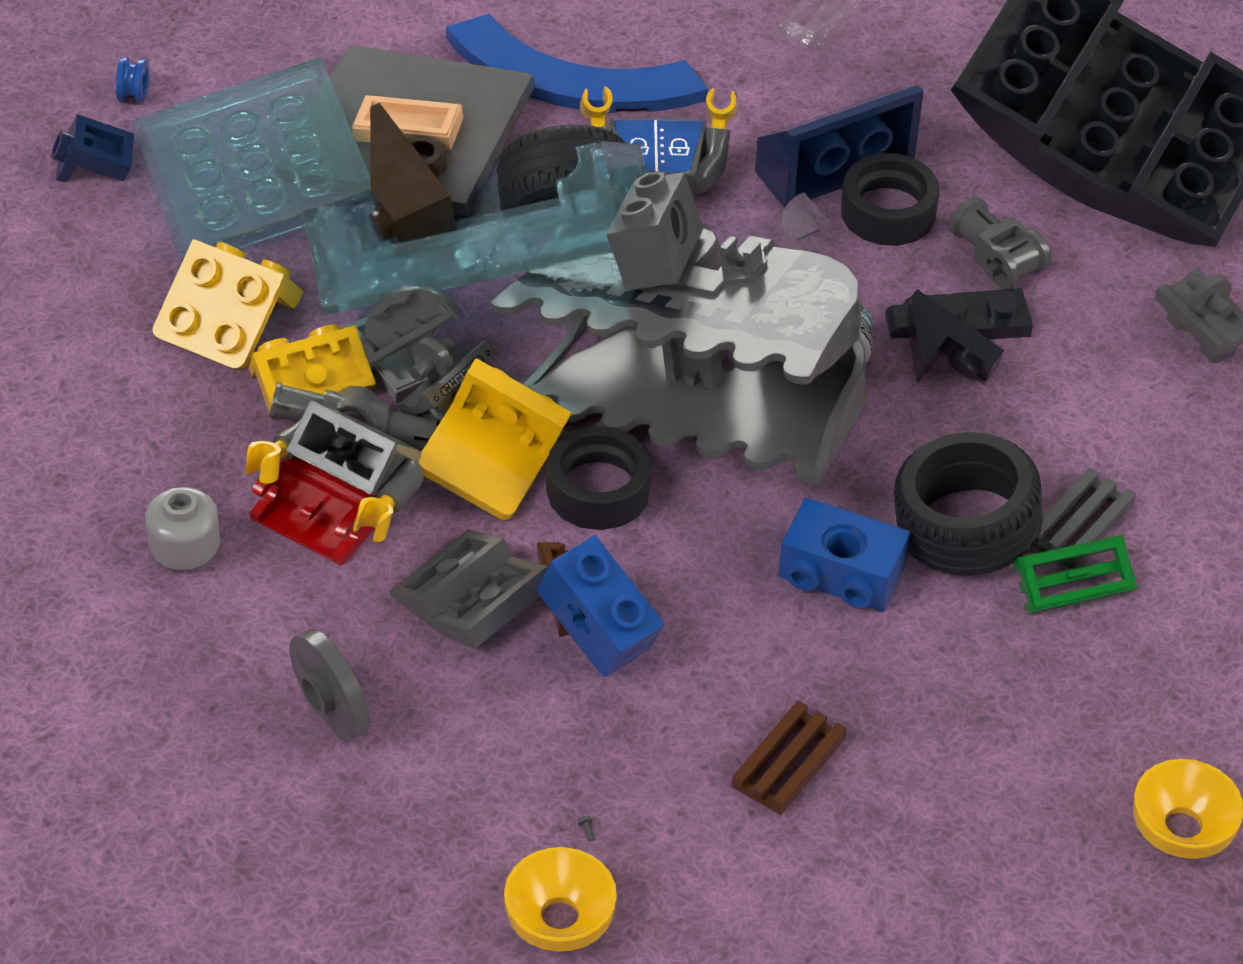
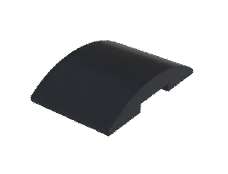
(1112, 114)

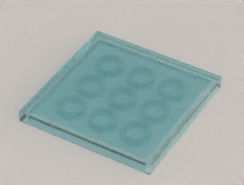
(253, 158)

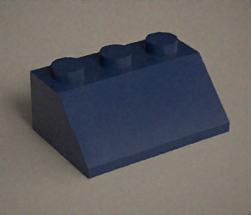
(820, 151)

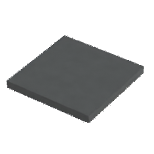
(488, 96)

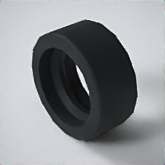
(883, 225)
(592, 508)

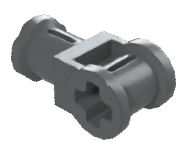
(998, 244)

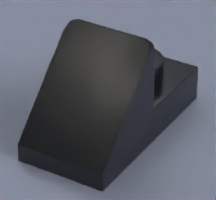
(938, 331)

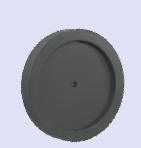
(329, 684)

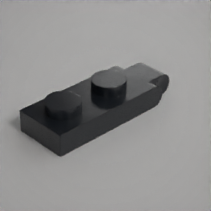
(991, 313)

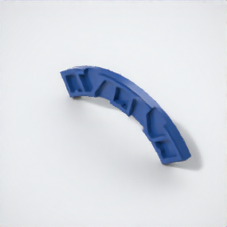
(563, 82)

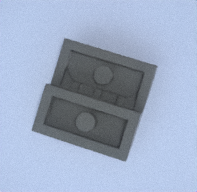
(470, 588)

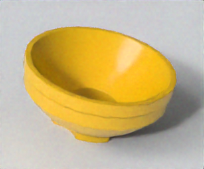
(1193, 790)
(566, 878)

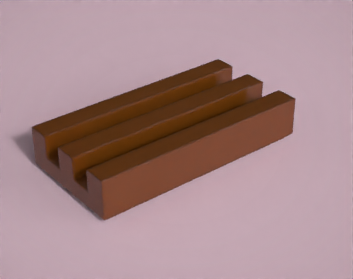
(769, 746)

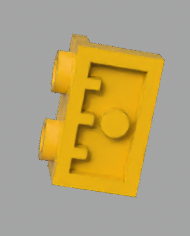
(325, 360)

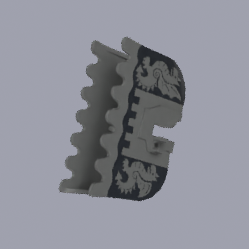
(779, 310)

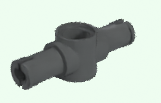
(413, 430)

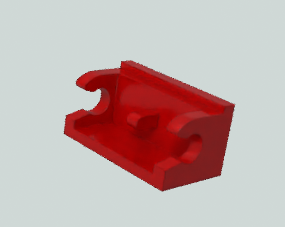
(312, 509)

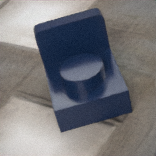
(93, 147)

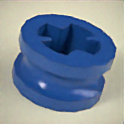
(132, 79)

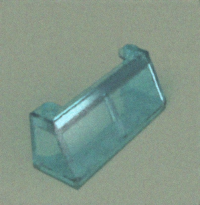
(360, 270)

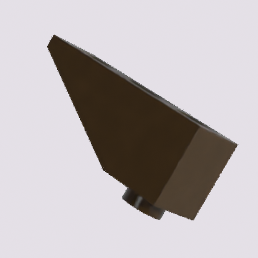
(403, 188)

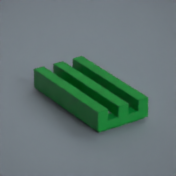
(1031, 585)

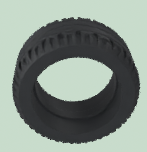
(537, 159)
(966, 463)

